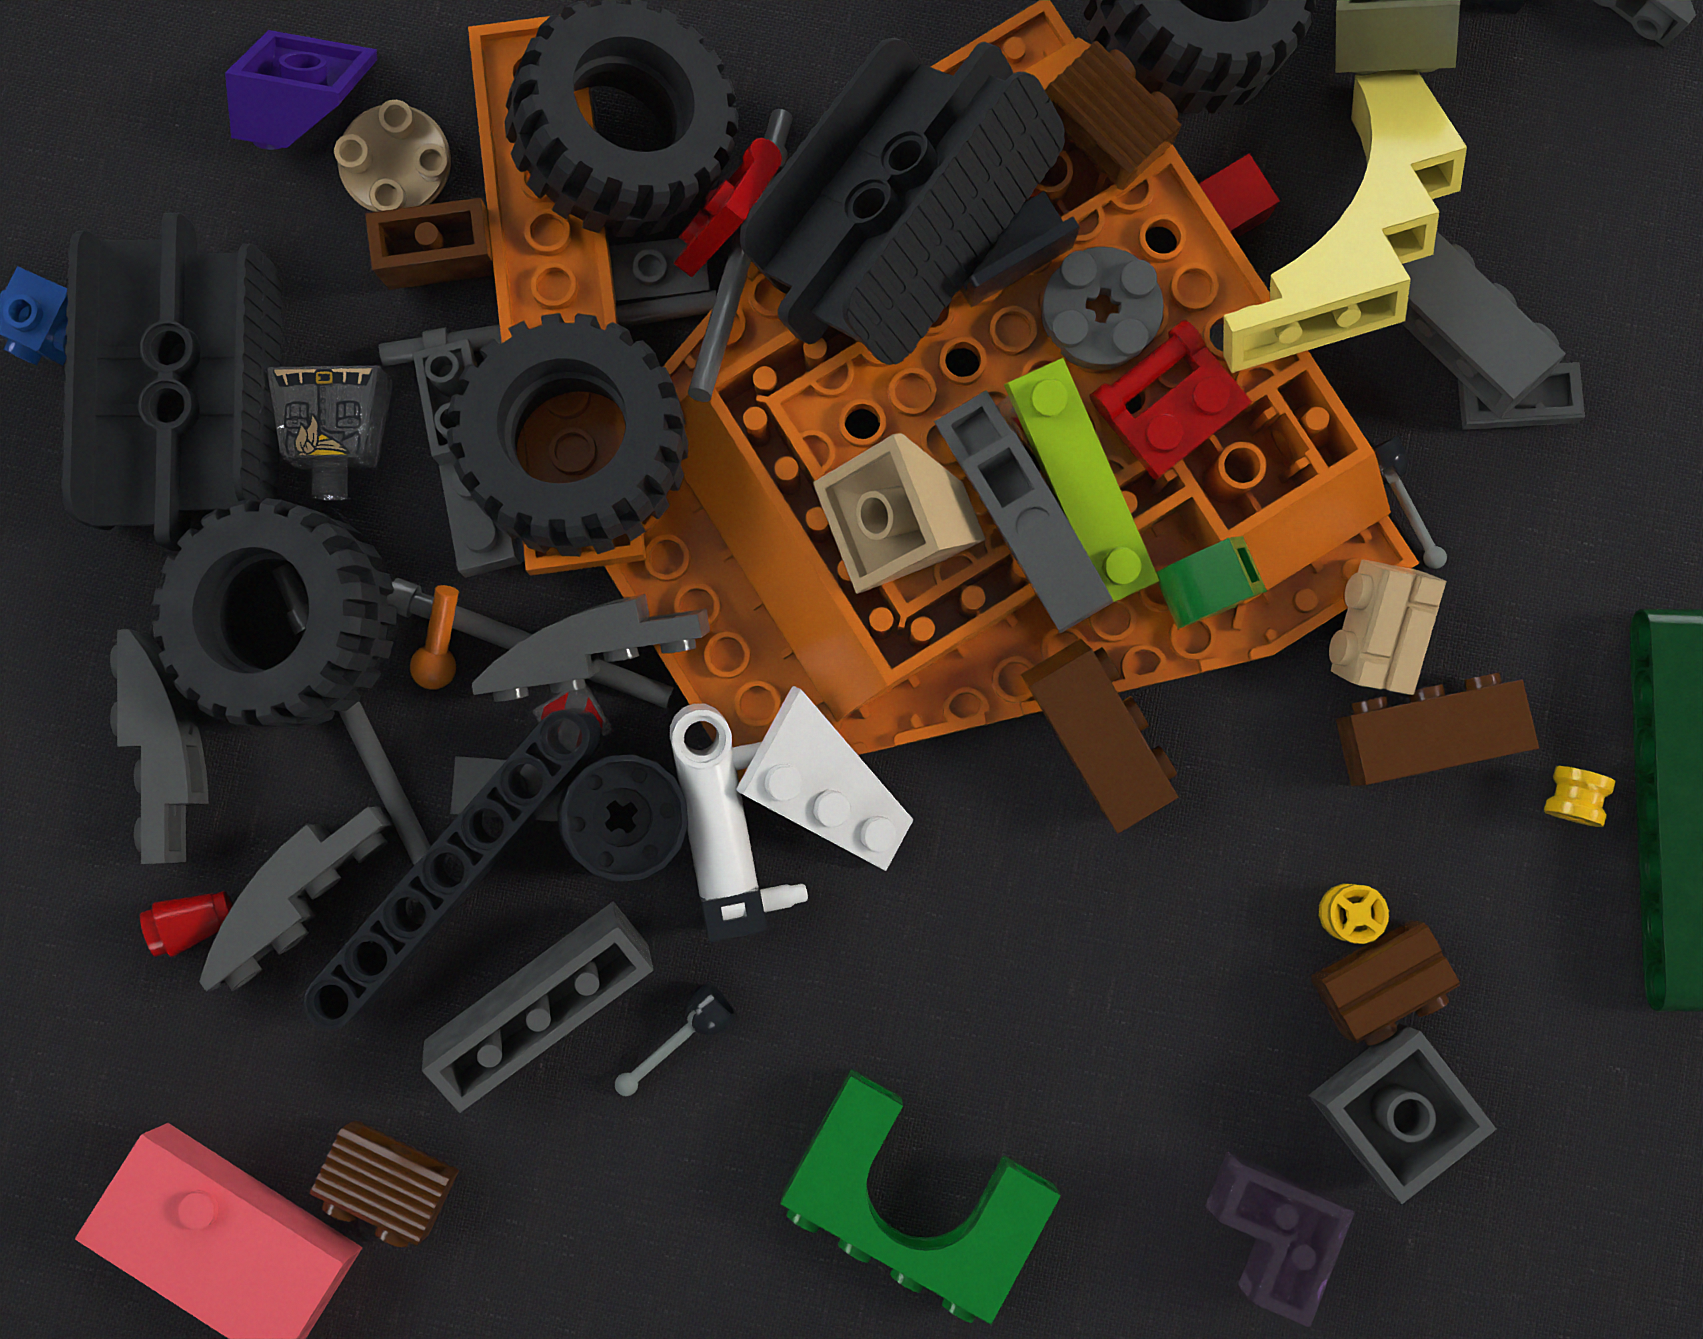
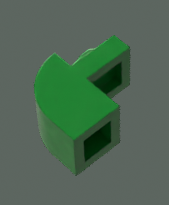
(1210, 581)

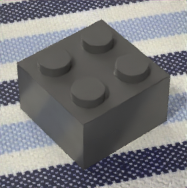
(1402, 1113)

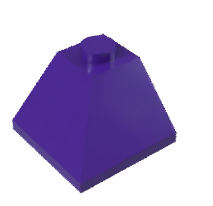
(290, 85)

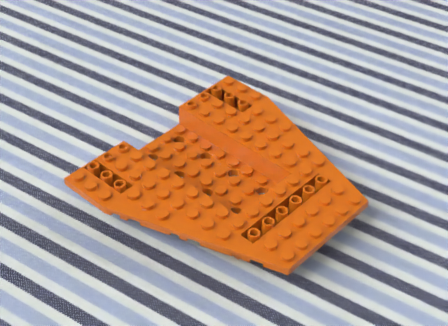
(956, 636)

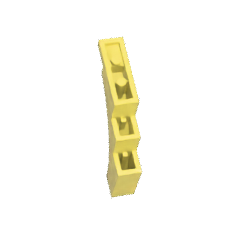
(1356, 271)

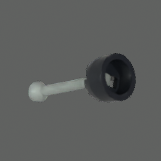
(1392, 465)
(706, 1014)

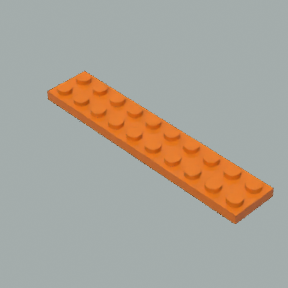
(542, 270)

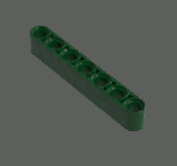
(1669, 802)

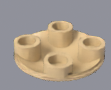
(393, 157)

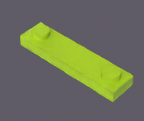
(1081, 477)

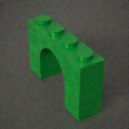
(966, 1266)

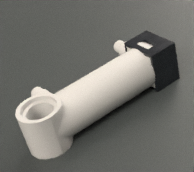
(719, 830)

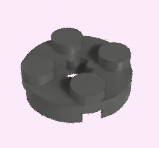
(1129, 285)

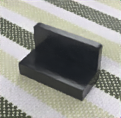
(1027, 243)

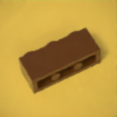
(1436, 730)
(1102, 733)

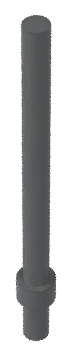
(732, 285)
(628, 315)
(411, 600)
(359, 729)

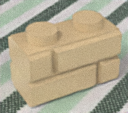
(1386, 626)

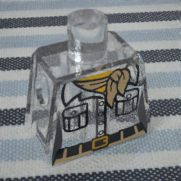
(330, 421)

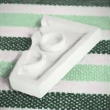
(823, 784)

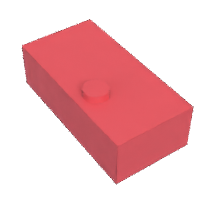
(217, 1240)

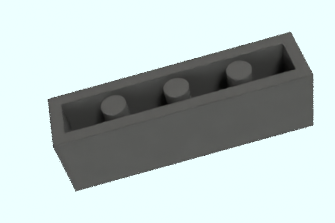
(1477, 328)
(536, 1007)

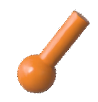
(434, 664)

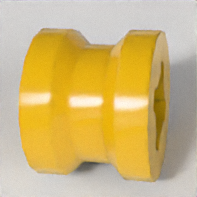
(1579, 796)
(1364, 919)

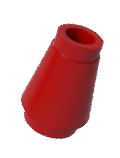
(183, 922)

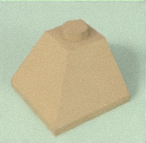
(895, 512)

